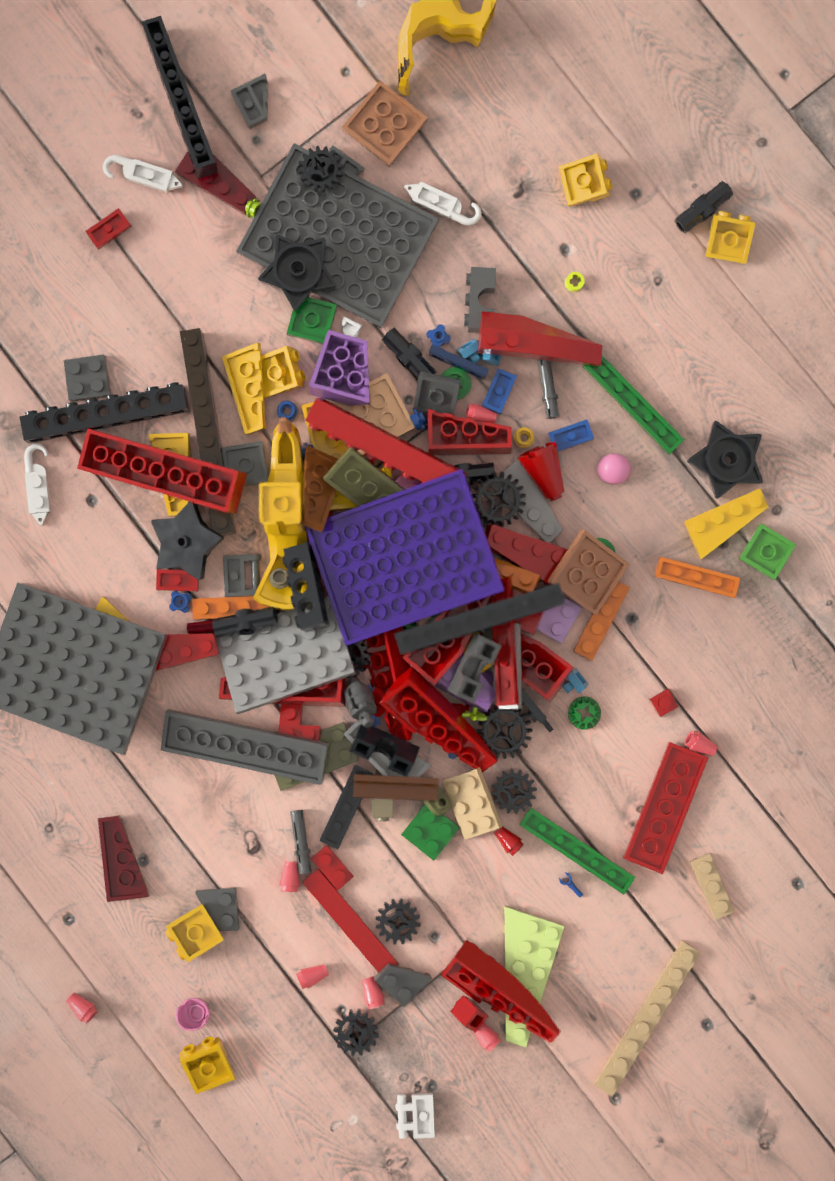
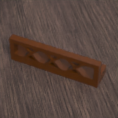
(395, 787)

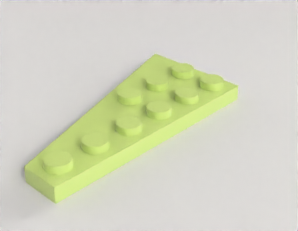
(528, 957)

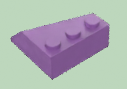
(342, 370)
(485, 695)

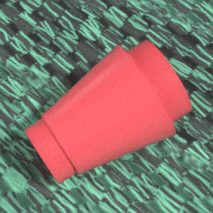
(480, 413)
(698, 742)
(290, 877)
(310, 976)
(372, 993)
(82, 1008)
(487, 1037)

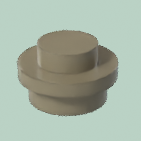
(278, 578)

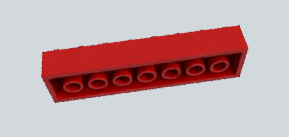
(376, 442)
(162, 471)

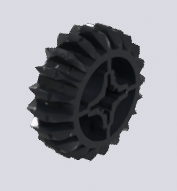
(505, 483)
(514, 745)

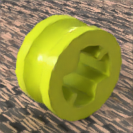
(570, 287)

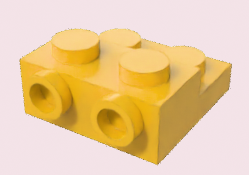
(585, 180)
(730, 237)
(282, 371)
(193, 933)
(206, 1064)

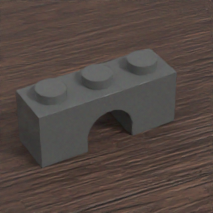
(480, 281)
(466, 679)

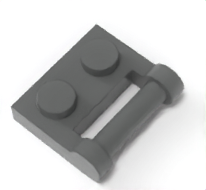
(235, 574)

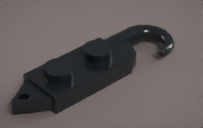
(534, 712)

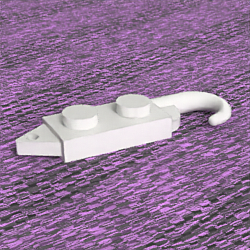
(143, 173)
(441, 203)
(37, 485)

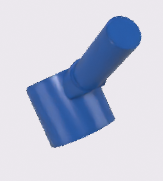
(570, 884)

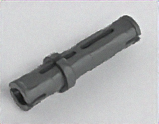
(549, 395)
(300, 839)

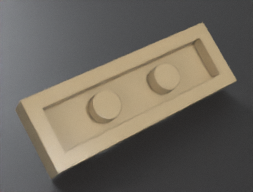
(712, 886)

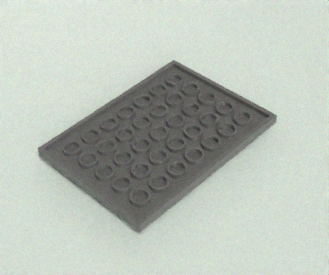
(367, 233)
(75, 667)

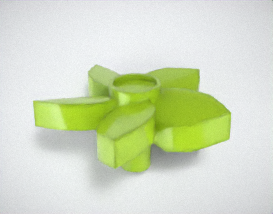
(475, 715)

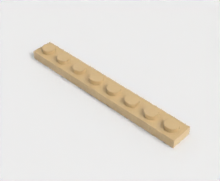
(647, 1018)

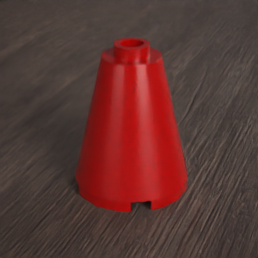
(544, 469)

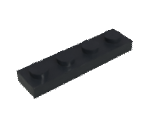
(343, 811)

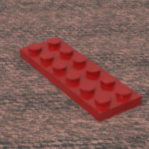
(665, 807)

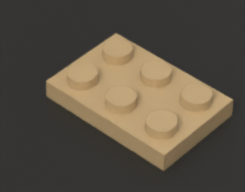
(472, 803)

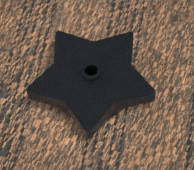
(295, 255)
(739, 449)
(185, 541)

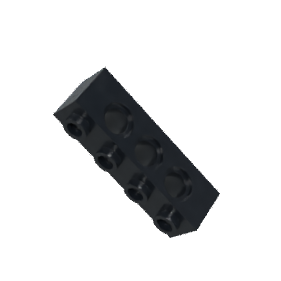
(317, 617)

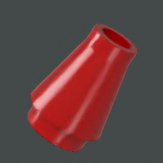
(509, 841)

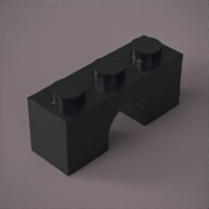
(399, 752)

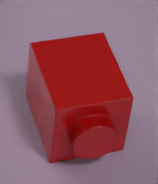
(469, 1013)

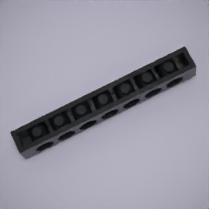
(179, 97)
(31, 420)
(480, 619)

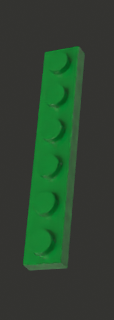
(635, 405)
(577, 850)

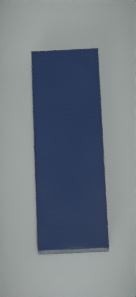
(458, 362)

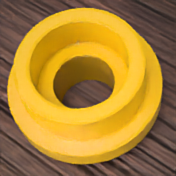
(526, 431)

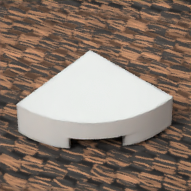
(350, 327)

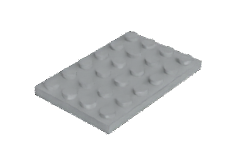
(283, 660)

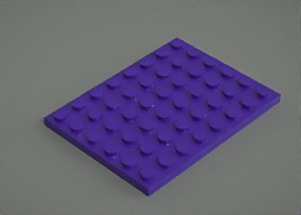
(405, 557)

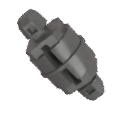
(360, 701)

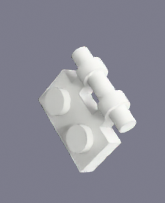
(422, 1115)

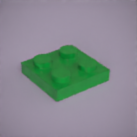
(312, 320)
(430, 832)

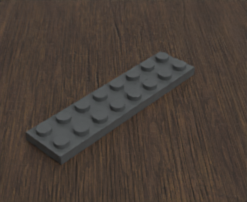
(244, 746)

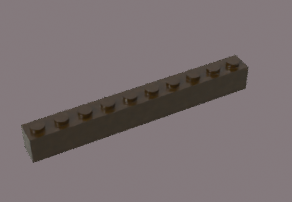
(205, 415)

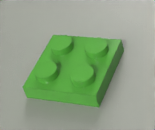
(767, 551)

